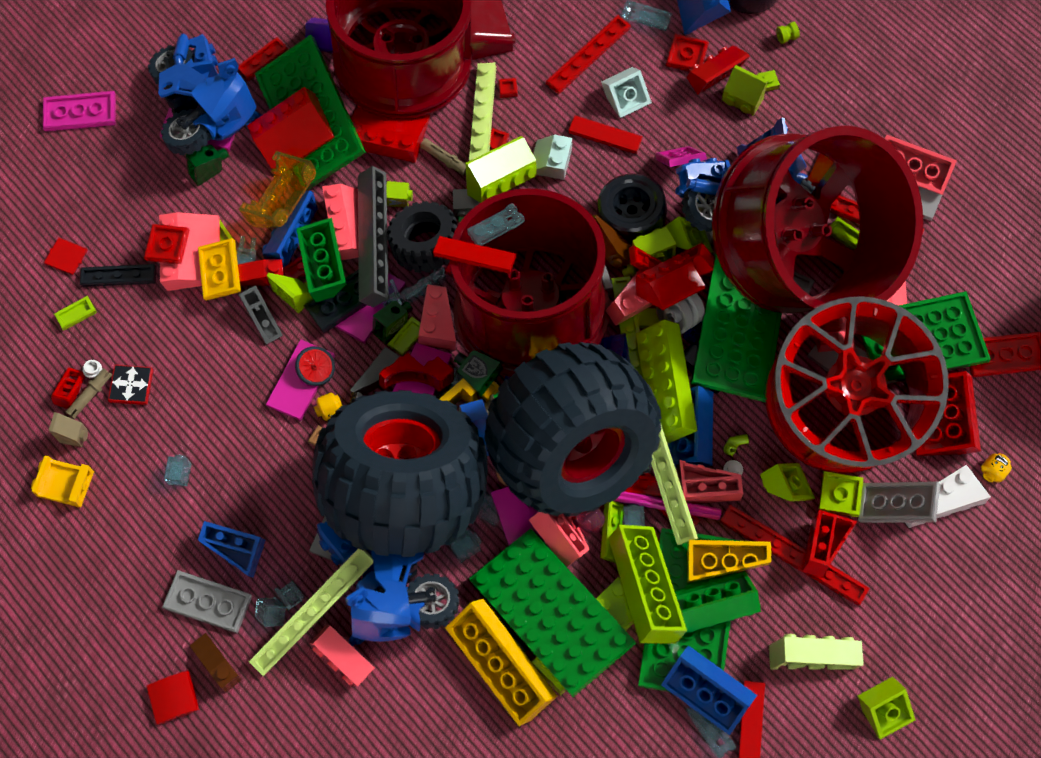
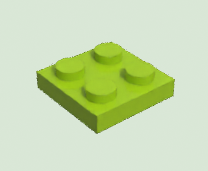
(841, 494)

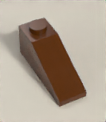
(615, 245)
(215, 663)

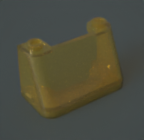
(279, 200)

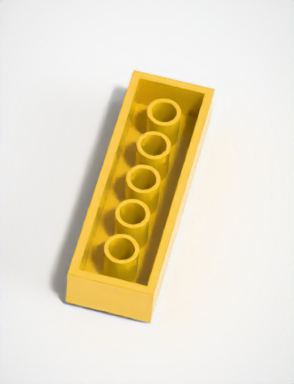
(501, 662)

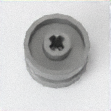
(685, 313)

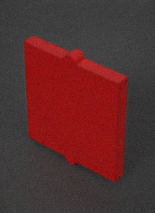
(65, 256)

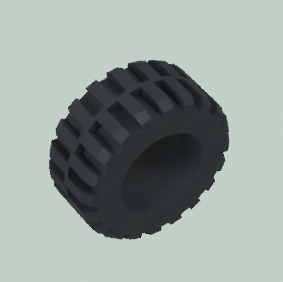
(414, 221)

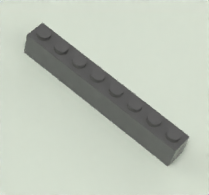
(372, 237)

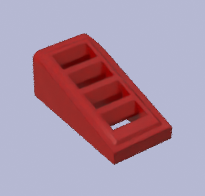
(63, 398)

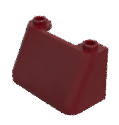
(489, 29)

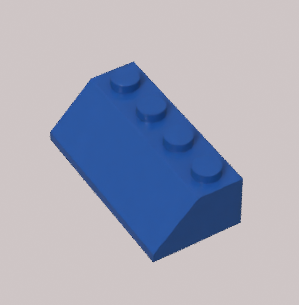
(285, 238)
(698, 446)
(708, 690)

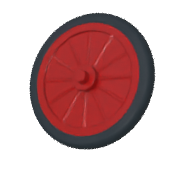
(315, 366)

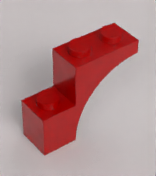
(407, 368)

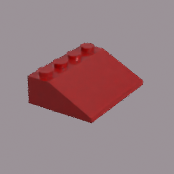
(292, 127)
(390, 136)
(958, 427)

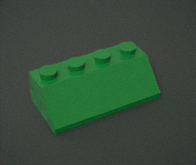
(321, 259)
(718, 601)

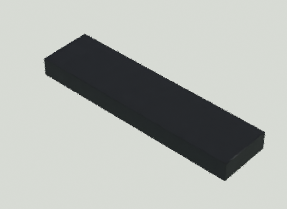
(118, 275)

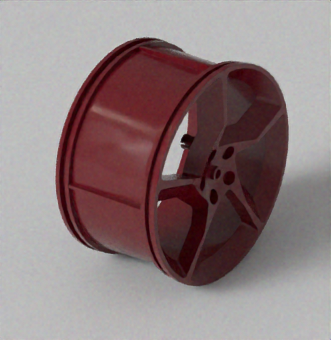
(747, 218)

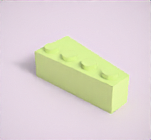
(816, 652)

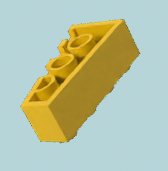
(718, 558)

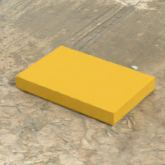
(219, 269)

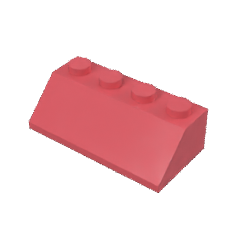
(929, 168)
(342, 207)

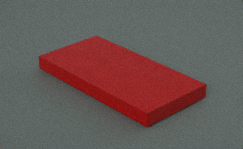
(1011, 355)

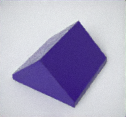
(321, 32)

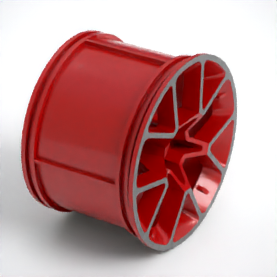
(859, 384)

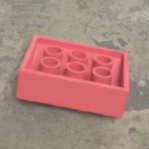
(203, 231)

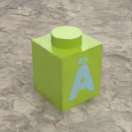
(398, 194)

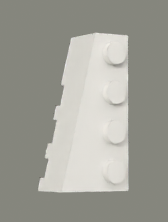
(958, 493)

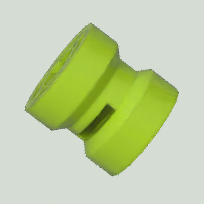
(788, 32)

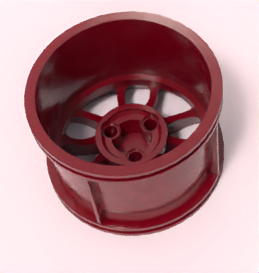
(404, 67)

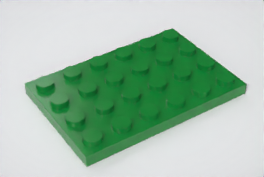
(953, 327)

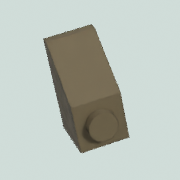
(68, 430)

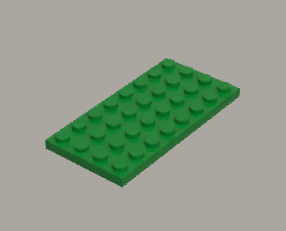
(306, 68)
(734, 341)
(552, 612)
(708, 641)

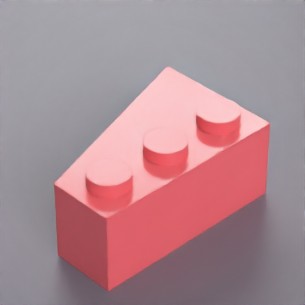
(627, 303)
(436, 320)
(708, 485)
(560, 536)
(341, 656)

